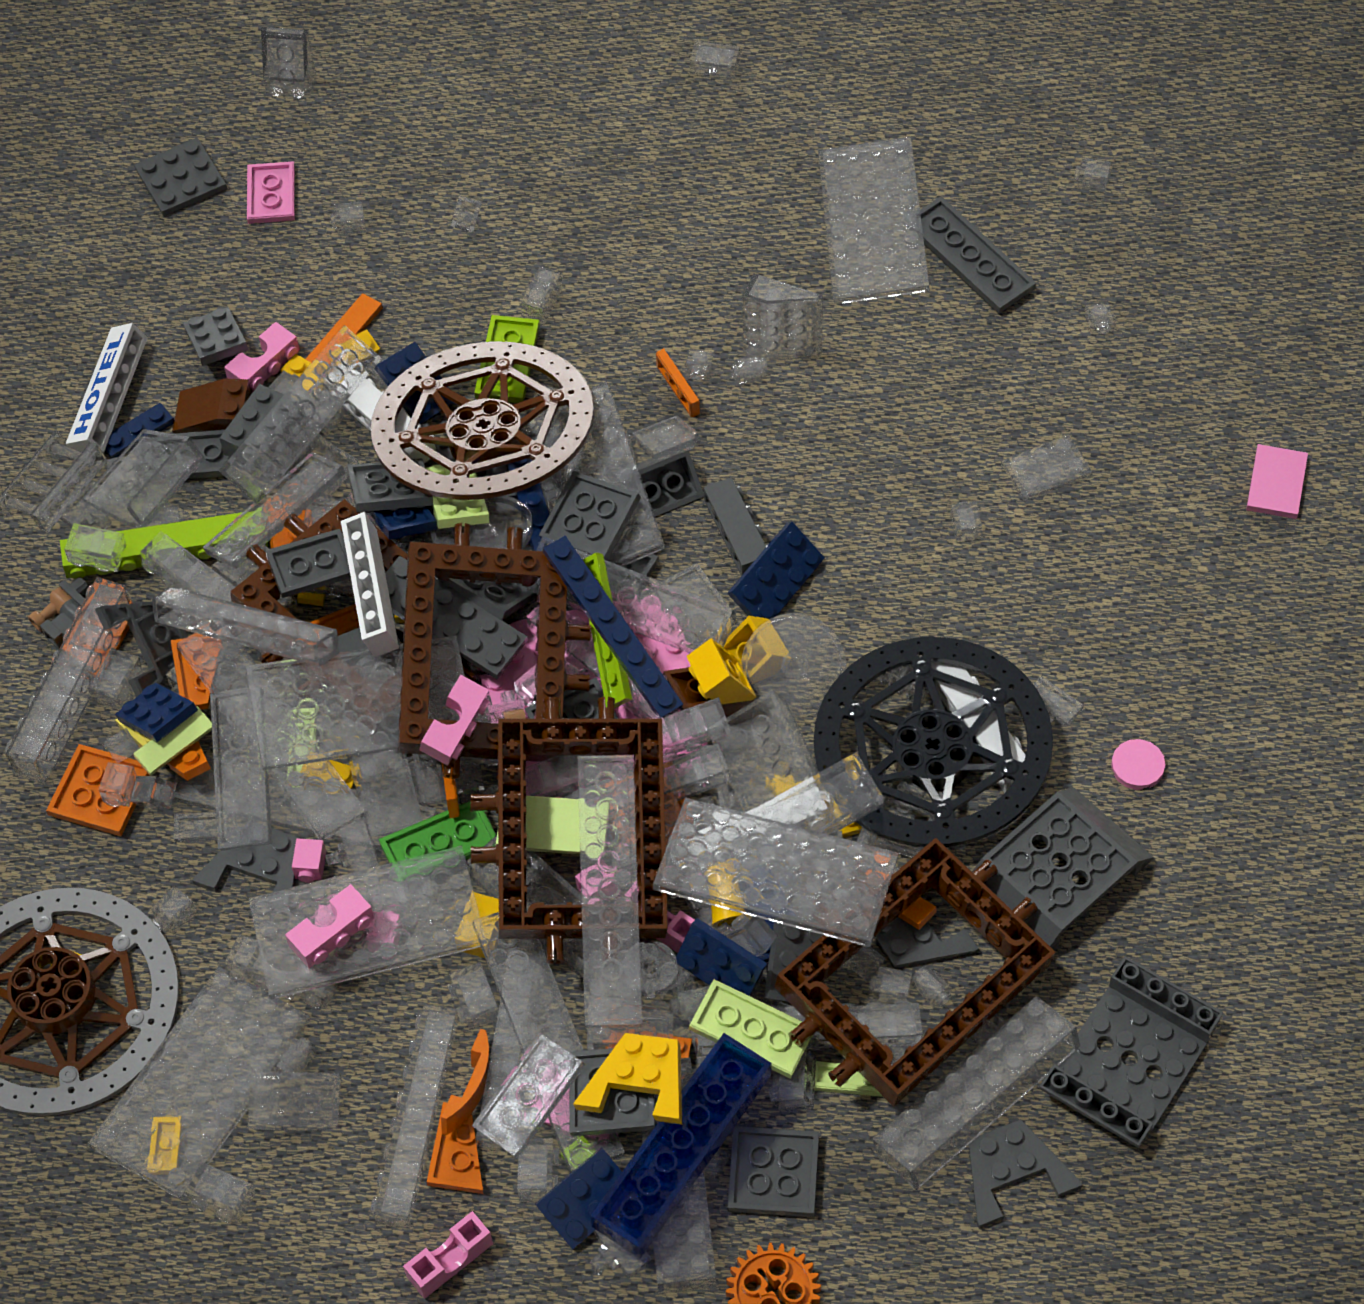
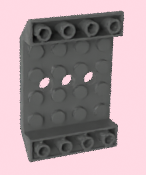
(1087, 842)
(1140, 1018)

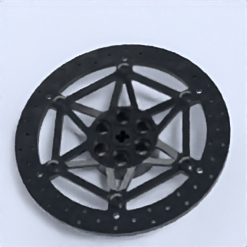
(933, 747)

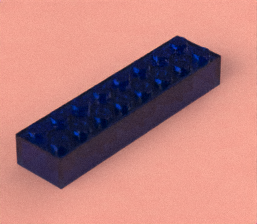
(678, 1153)

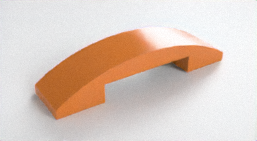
(460, 1108)

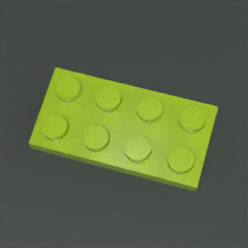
(509, 330)

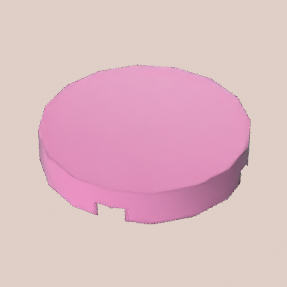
(1138, 764)

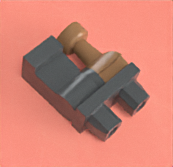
(64, 602)

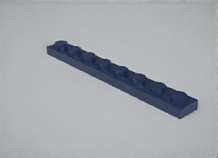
(612, 627)

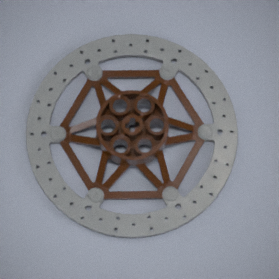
(54, 989)

